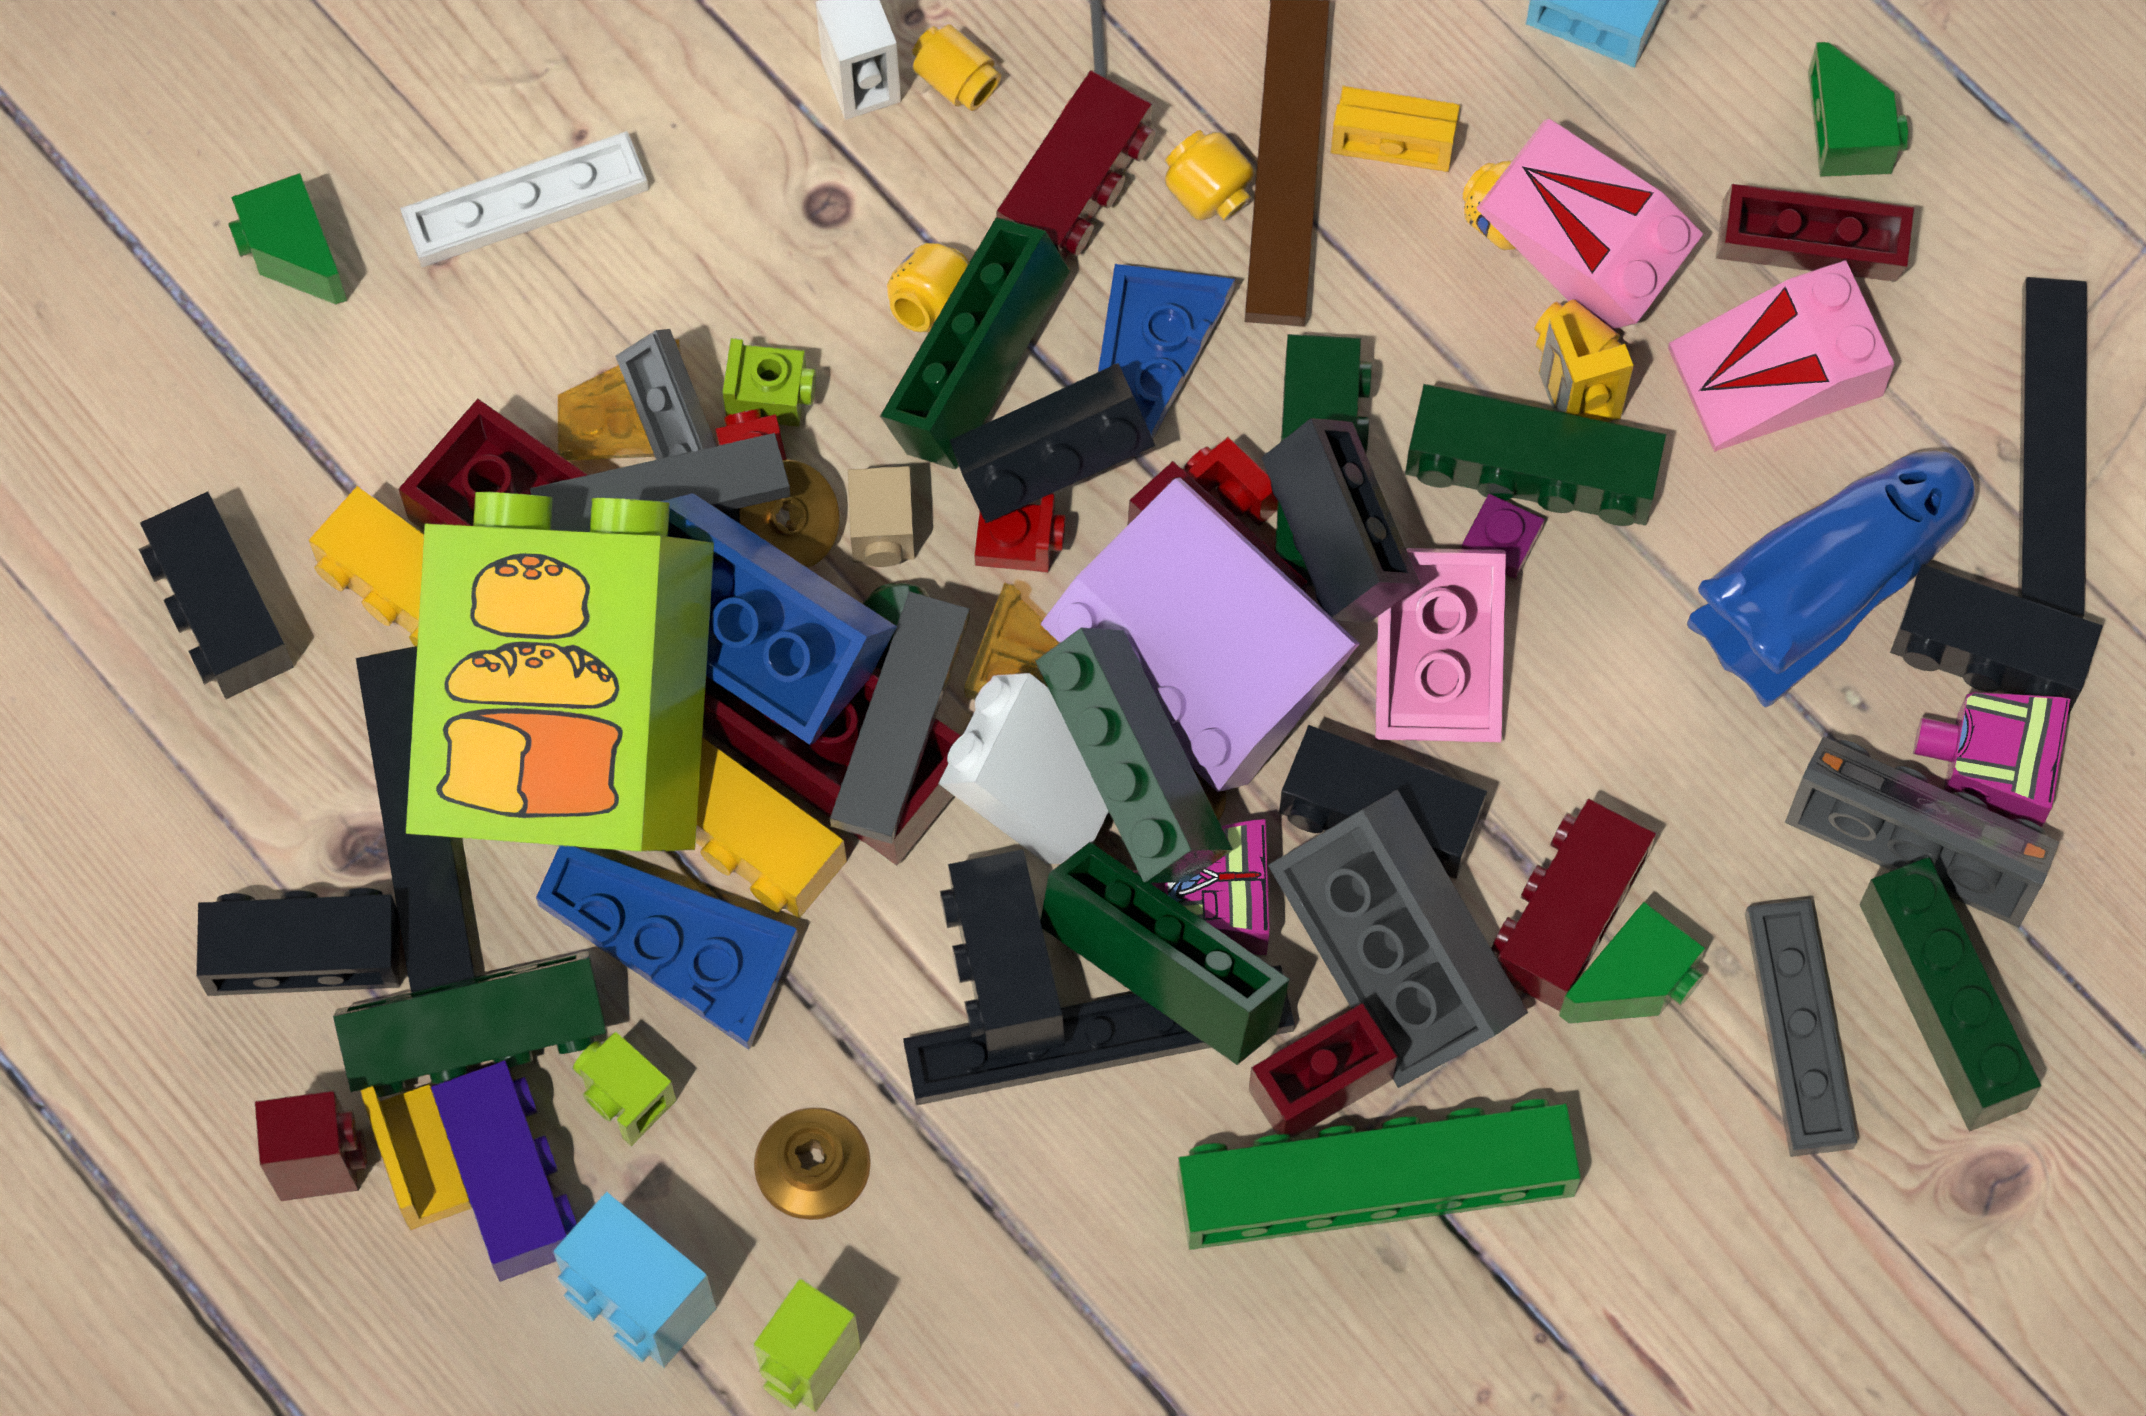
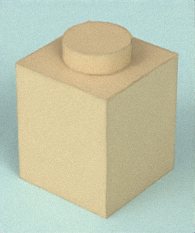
(881, 515)

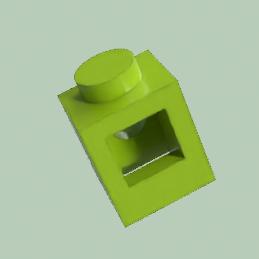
(784, 396)
(624, 1086)

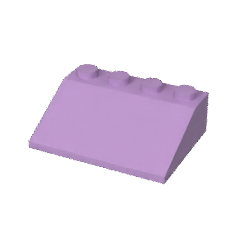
(1214, 628)

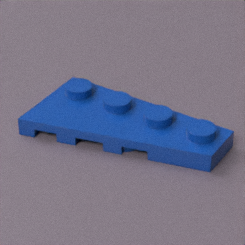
(682, 941)

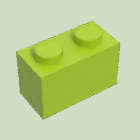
(806, 1347)

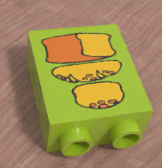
(560, 678)

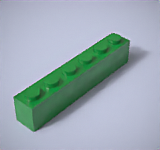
(1377, 1174)

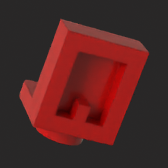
(1239, 480)
(1021, 537)

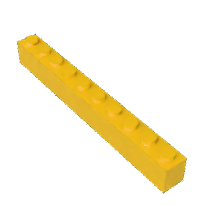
(739, 817)

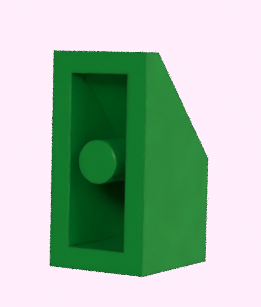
(1852, 117)
(286, 238)
(1636, 972)

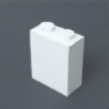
(1025, 770)

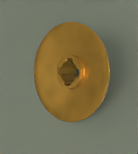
(811, 511)
(823, 1188)

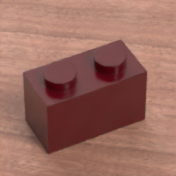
(1322, 1072)
(309, 1145)

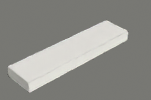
(524, 199)

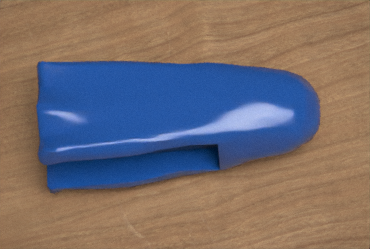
(1819, 575)

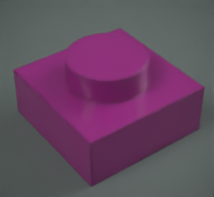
(1504, 528)

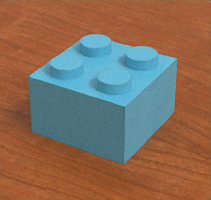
(634, 1281)

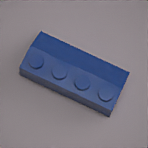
(779, 628)

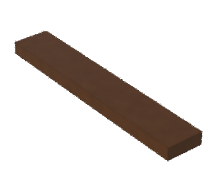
(1287, 163)

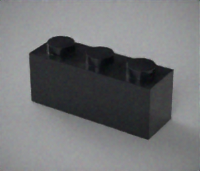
(1051, 443)
(1340, 520)
(213, 596)
(1994, 638)
(1341, 777)
(298, 943)
(1003, 955)

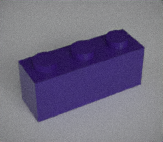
(504, 1168)

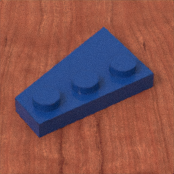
(1158, 330)

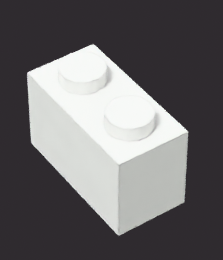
(858, 55)

